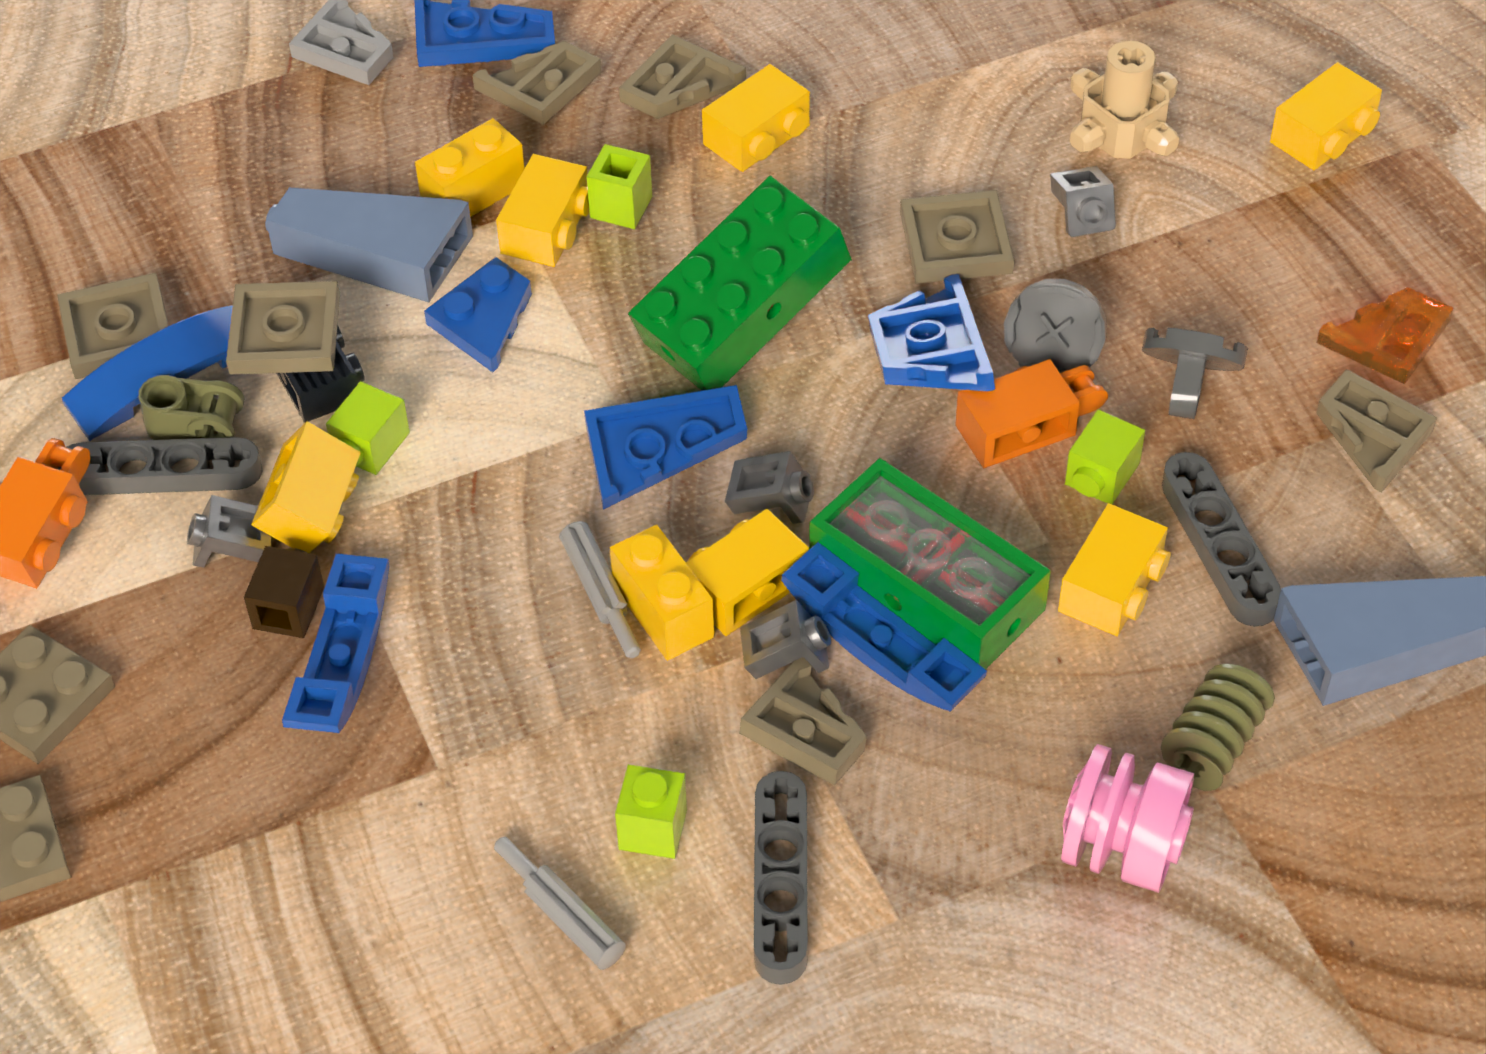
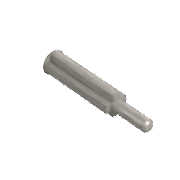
(599, 583)
(564, 907)

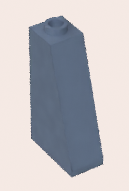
(372, 237)
(1381, 631)

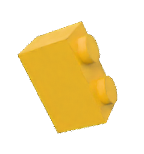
(1326, 116)
(756, 117)
(473, 167)
(543, 210)
(308, 489)
(747, 569)
(1113, 570)
(662, 592)

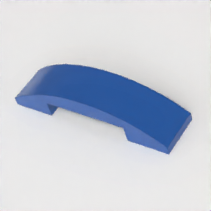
(179, 350)
(878, 636)
(342, 646)

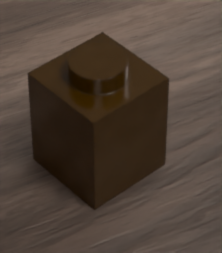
(284, 591)

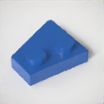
(482, 311)

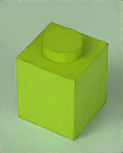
(619, 186)
(371, 424)
(1104, 457)
(651, 811)

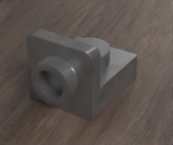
(1086, 199)
(770, 483)
(226, 530)
(783, 638)

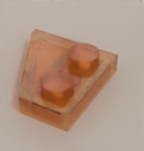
(1390, 334)

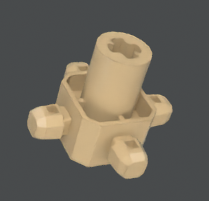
(1125, 105)

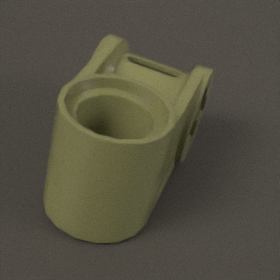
(188, 408)

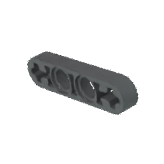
(160, 458)
(1227, 535)
(783, 875)

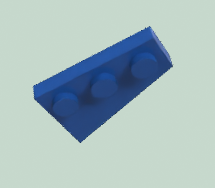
(472, 34)

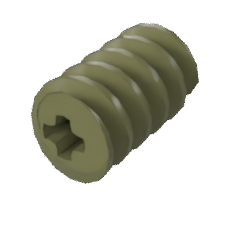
(1217, 724)

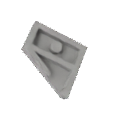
(342, 43)

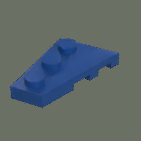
(660, 437)

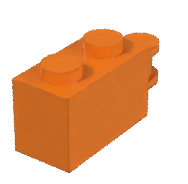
(1026, 410)
(40, 510)

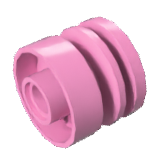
(1137, 820)

